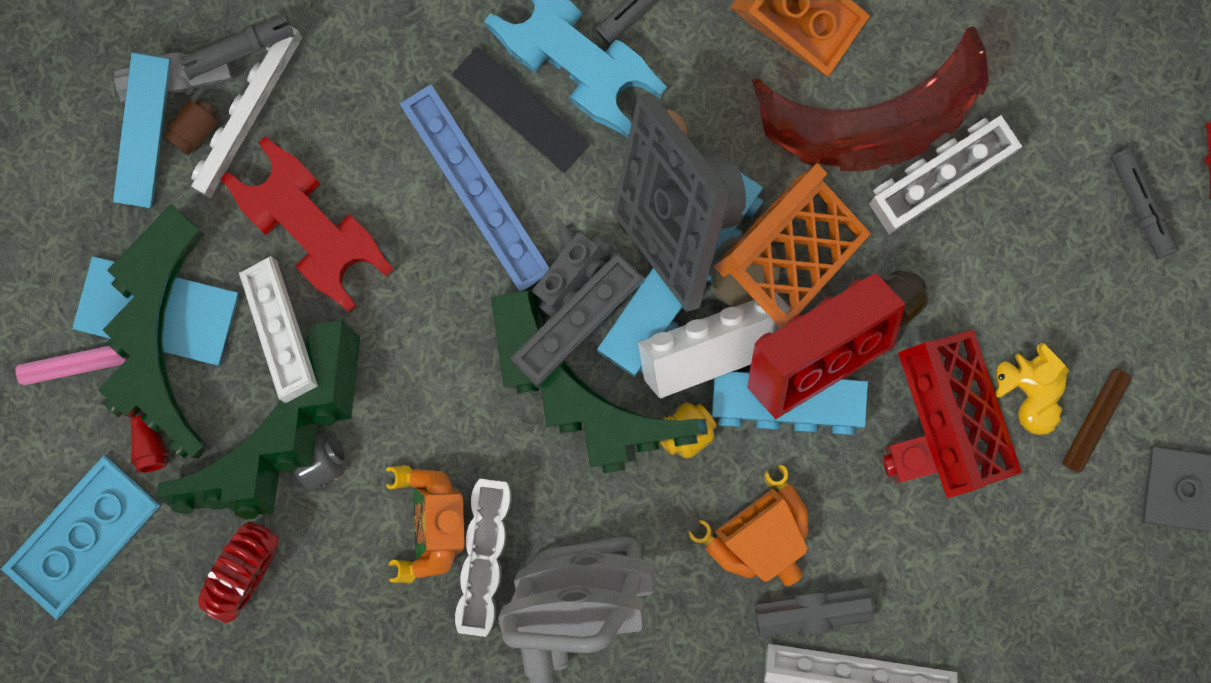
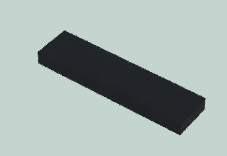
(520, 110)

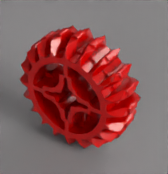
(238, 572)

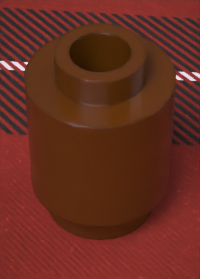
(192, 126)

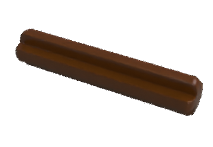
(1097, 420)

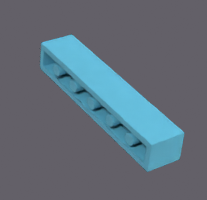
(655, 306)

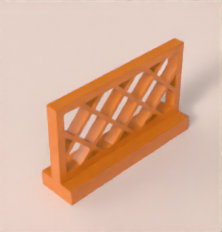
(768, 229)

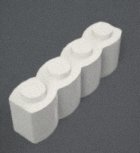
(482, 568)

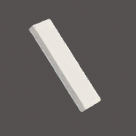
(278, 329)

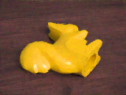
(1042, 382)

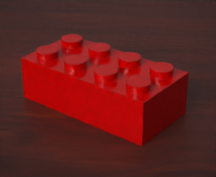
(825, 345)

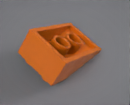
(810, 29)

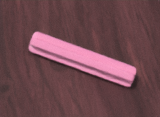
(68, 365)

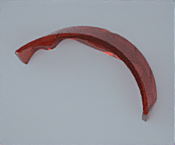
(882, 132)

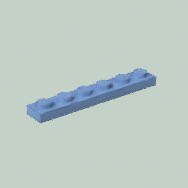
(475, 188)

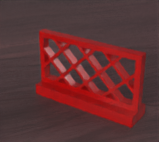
(945, 418)

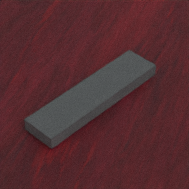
(577, 320)

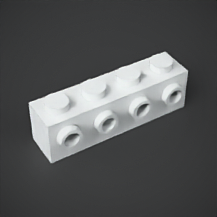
(945, 174)
(705, 347)

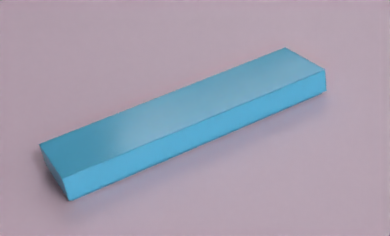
(142, 129)

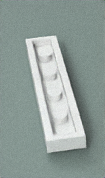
(243, 115)
(800, 665)

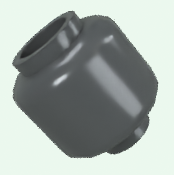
(326, 468)

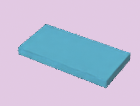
(195, 317)
(81, 537)

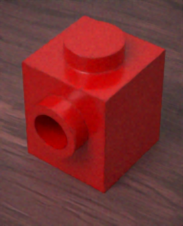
(909, 460)

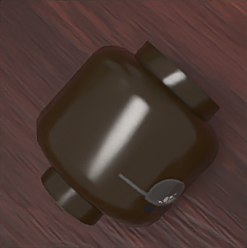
(912, 292)

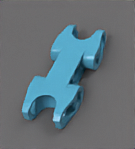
(598, 73)

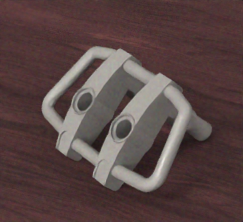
(572, 596)

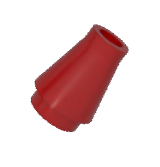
(146, 447)

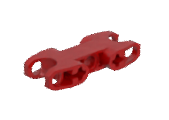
(286, 202)

